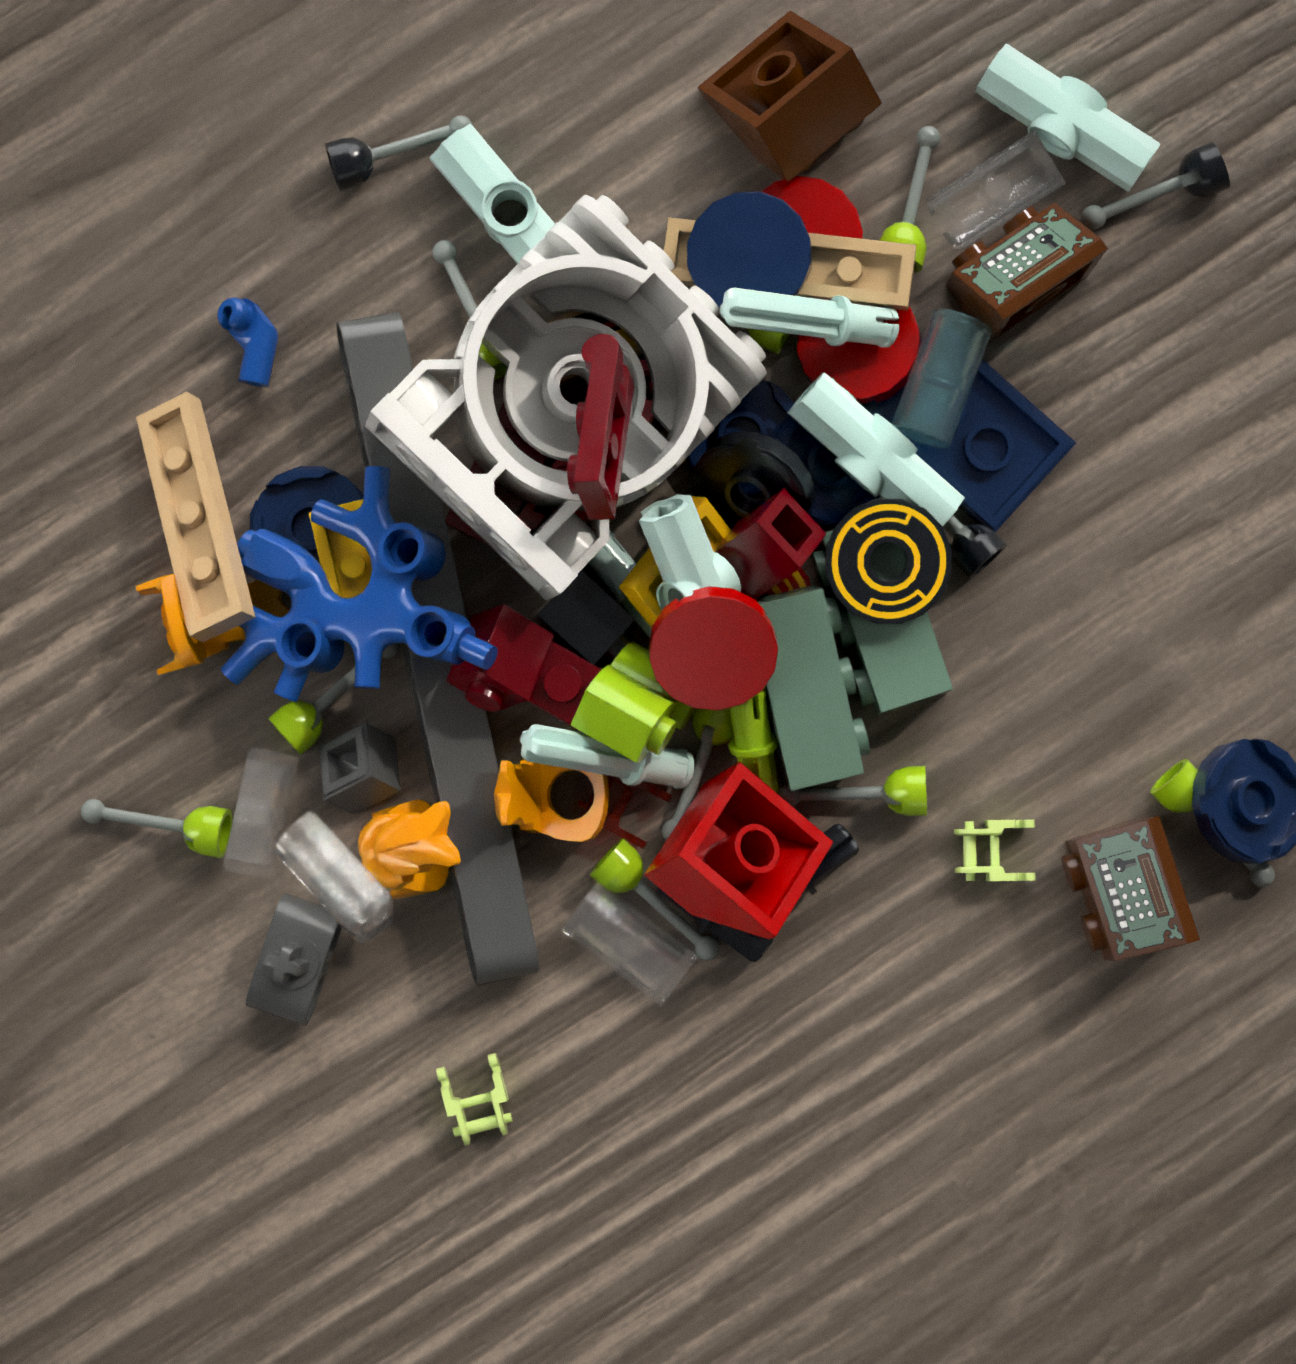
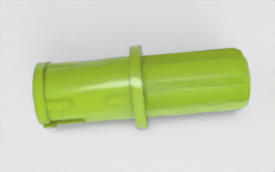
(753, 739)

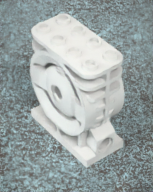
(590, 268)

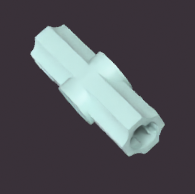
(1067, 117)
(486, 182)
(872, 449)
(683, 550)

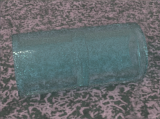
(941, 378)

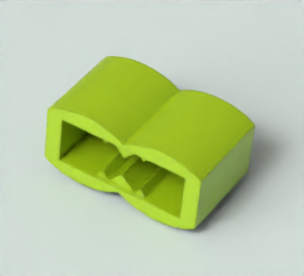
(629, 707)

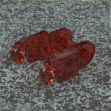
(612, 821)

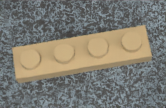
(855, 268)
(195, 517)

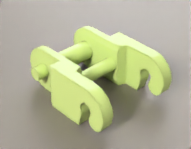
(994, 871)
(456, 1105)

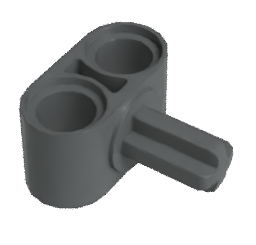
(294, 960)

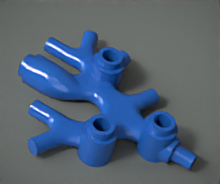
(381, 615)

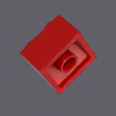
(739, 855)

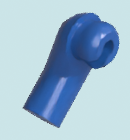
(254, 334)

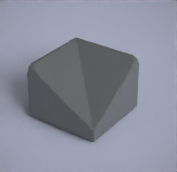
(359, 769)

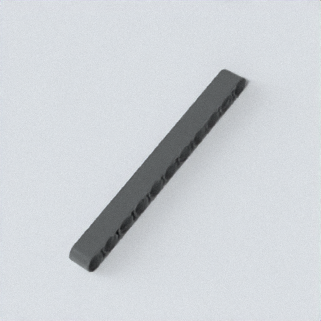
(451, 729)

